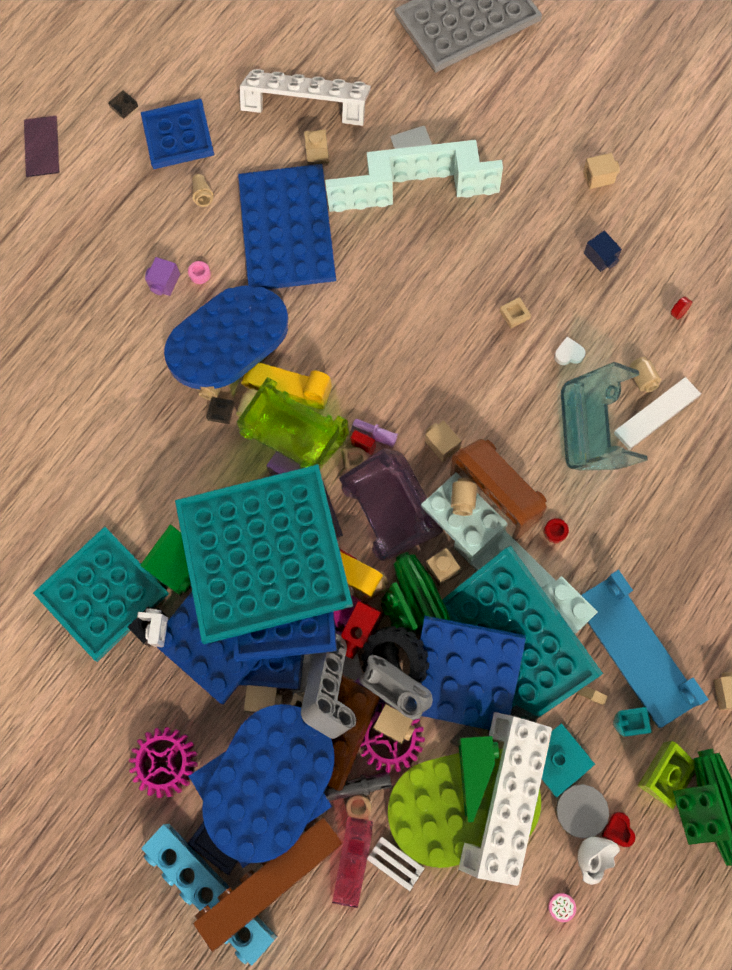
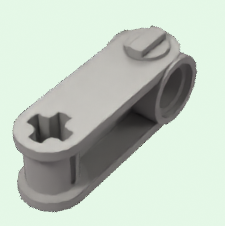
(396, 687)

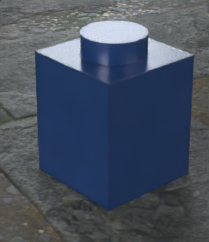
(603, 251)

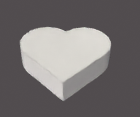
(569, 352)

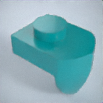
(632, 722)

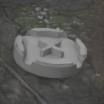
(582, 811)

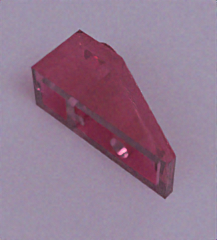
(352, 862)

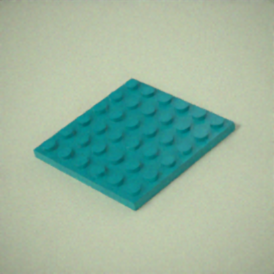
(262, 554)

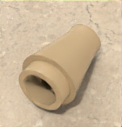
(202, 193)

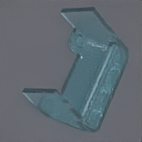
(587, 420)

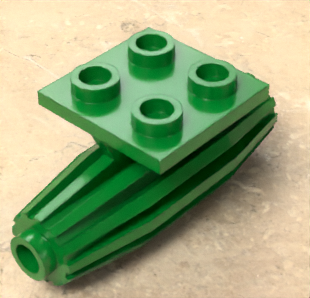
(414, 598)
(708, 807)

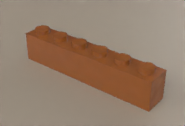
(266, 885)

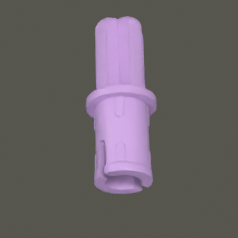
(375, 432)

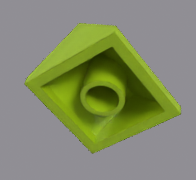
(668, 772)

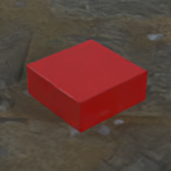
(363, 441)

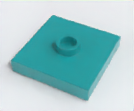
(564, 761)

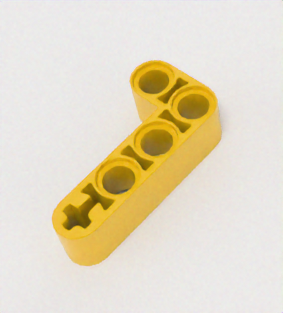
(306, 390)
(360, 575)

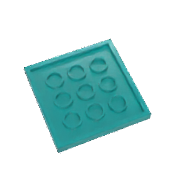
(100, 593)

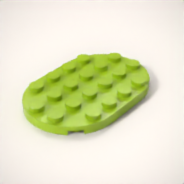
(430, 816)

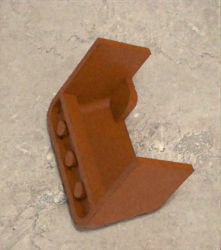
(500, 484)

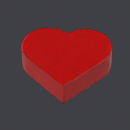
(619, 830)

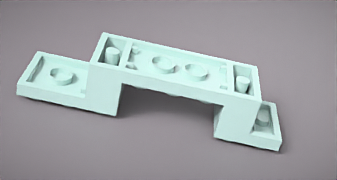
(415, 163)
(484, 536)

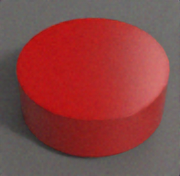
(681, 307)
(556, 530)

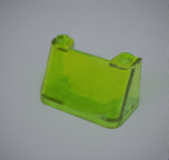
(291, 427)

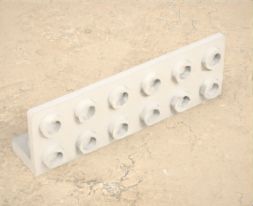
(351, 94)
(512, 801)

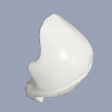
(595, 857)

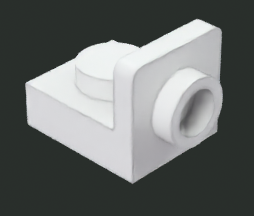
(157, 629)

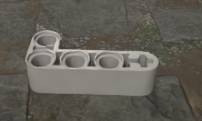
(320, 701)

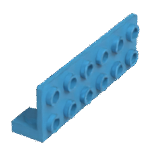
(640, 653)

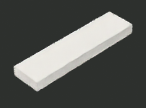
(657, 413)

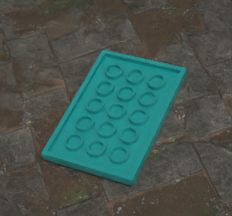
(511, 600)

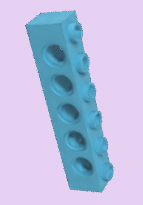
(205, 876)

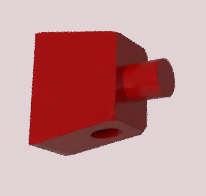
(368, 620)

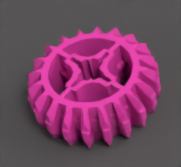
(368, 742)
(156, 770)

